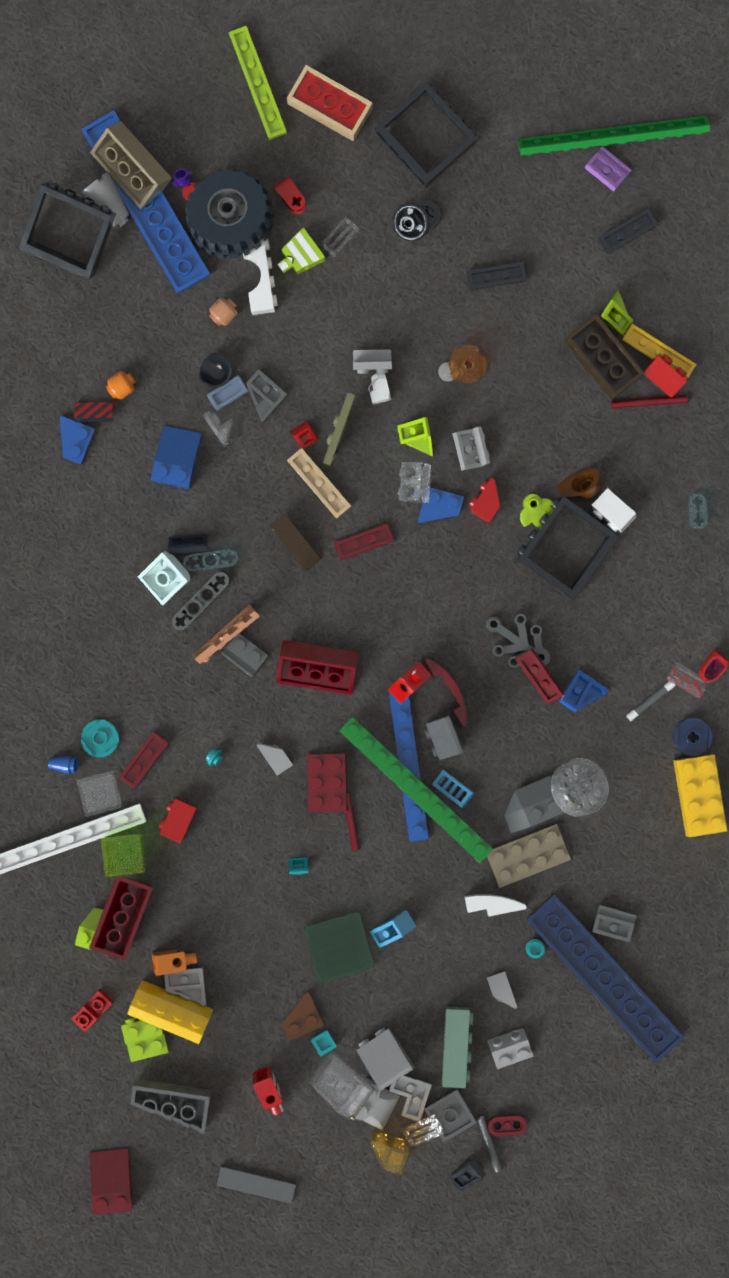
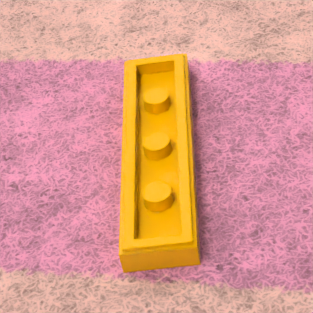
(652, 347)

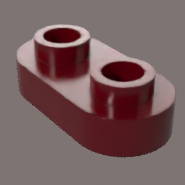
(507, 1127)

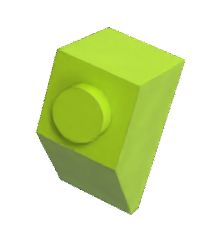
(87, 928)

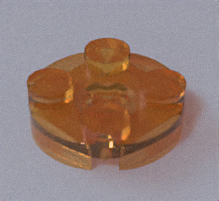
(458, 368)

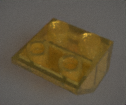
(390, 1153)

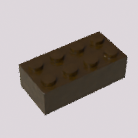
(604, 357)

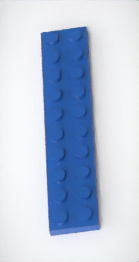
(158, 226)

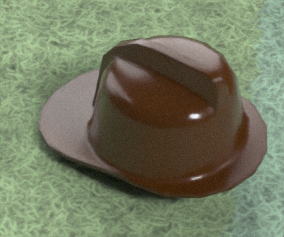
(581, 484)

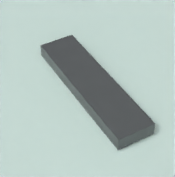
(256, 1184)

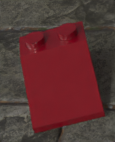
(111, 1181)

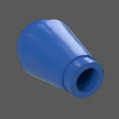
(64, 764)

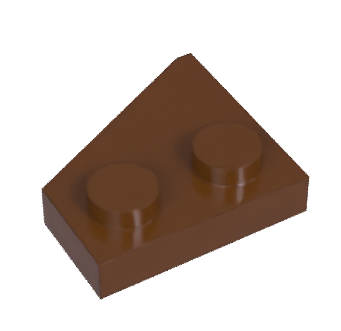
(302, 1018)

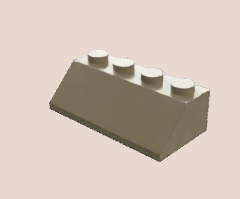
(130, 164)

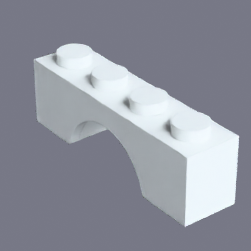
(261, 297)

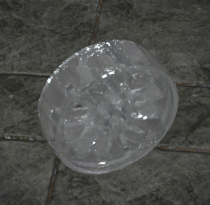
(579, 787)

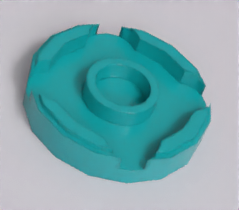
(105, 737)

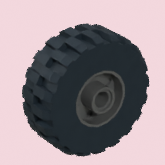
(229, 213)

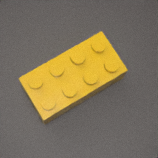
(700, 795)

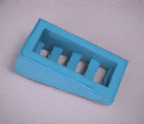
(466, 799)

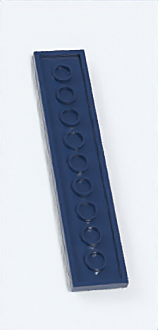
(605, 978)

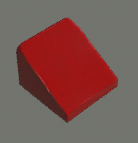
(304, 435)

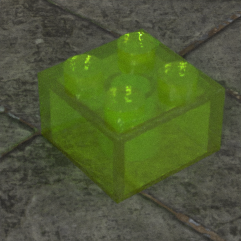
(123, 854)

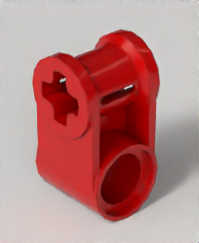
(289, 193)

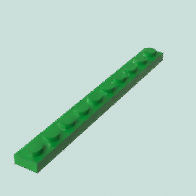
(613, 135)
(416, 790)

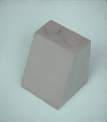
(384, 1058)

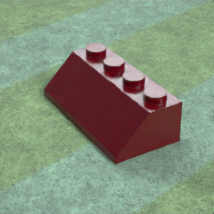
(317, 667)
(121, 917)

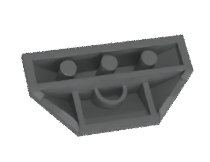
(532, 805)

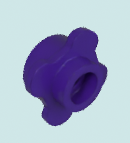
(181, 177)

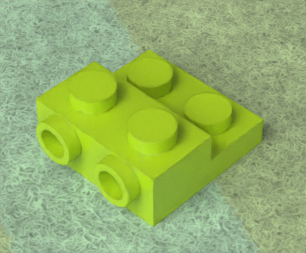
(143, 1039)

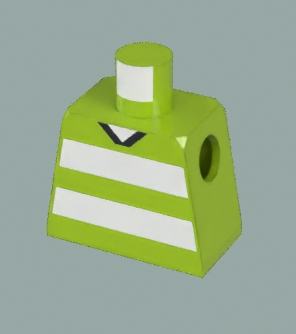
(300, 253)

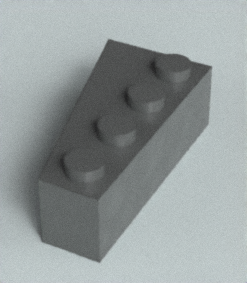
(173, 1101)

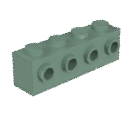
(456, 1047)

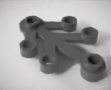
(520, 642)

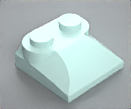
(165, 577)

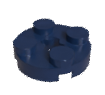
(699, 745)

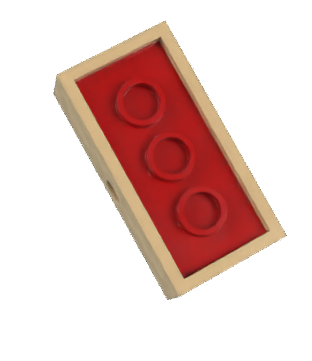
(329, 103)

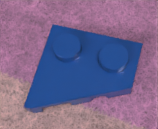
(75, 439)
(440, 506)
(582, 692)

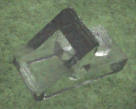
(223, 432)

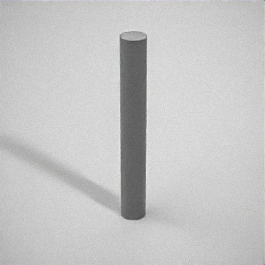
(489, 1143)

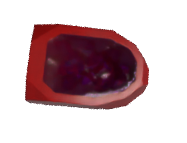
(713, 666)

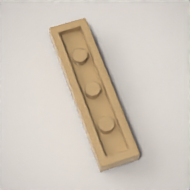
(319, 483)

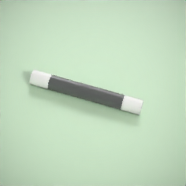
(649, 701)

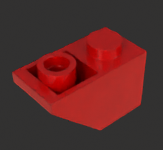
(487, 503)

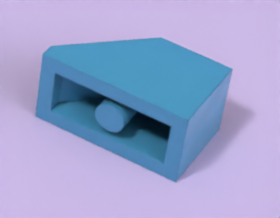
(393, 929)

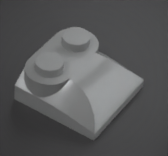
(378, 1107)

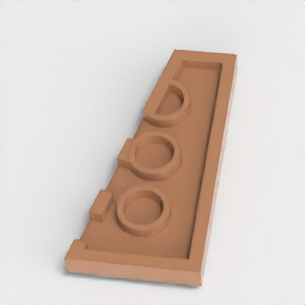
(229, 631)

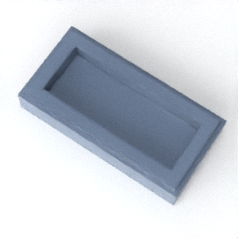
(228, 393)

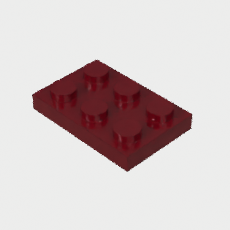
(327, 782)

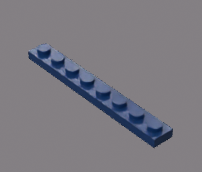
(408, 757)

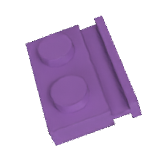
(608, 168)

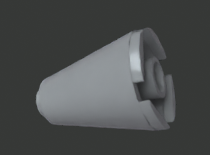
(105, 193)

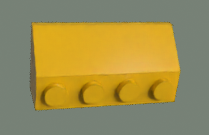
(170, 1012)

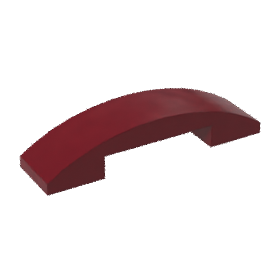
(460, 712)

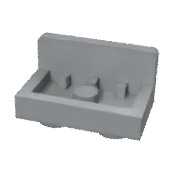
(372, 360)
(471, 448)
(510, 1048)

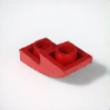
(92, 1010)

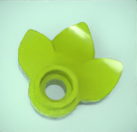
(534, 514)

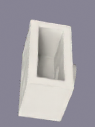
(613, 511)

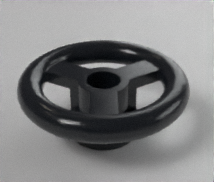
(404, 225)

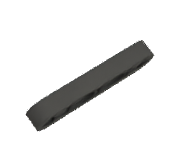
(197, 598)

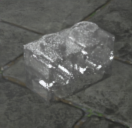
(419, 482)

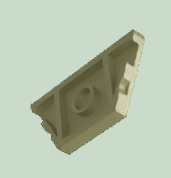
(340, 424)

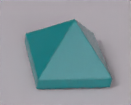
(298, 866)

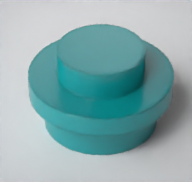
(214, 757)
(535, 948)

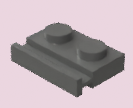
(244, 654)
(614, 923)

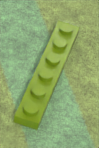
(257, 83)

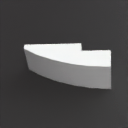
(493, 904)

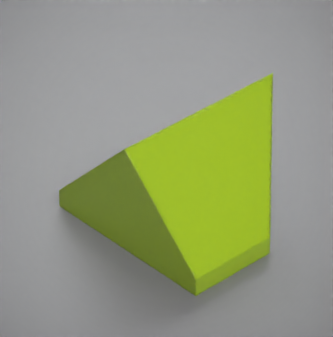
(616, 315)
(416, 435)

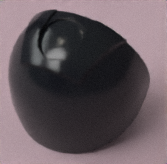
(215, 371)

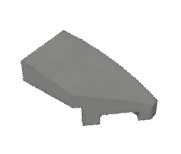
(275, 757)
(501, 989)

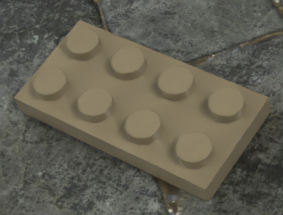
(528, 855)

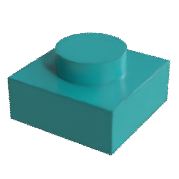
(323, 1042)

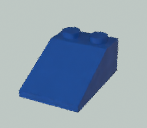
(176, 457)

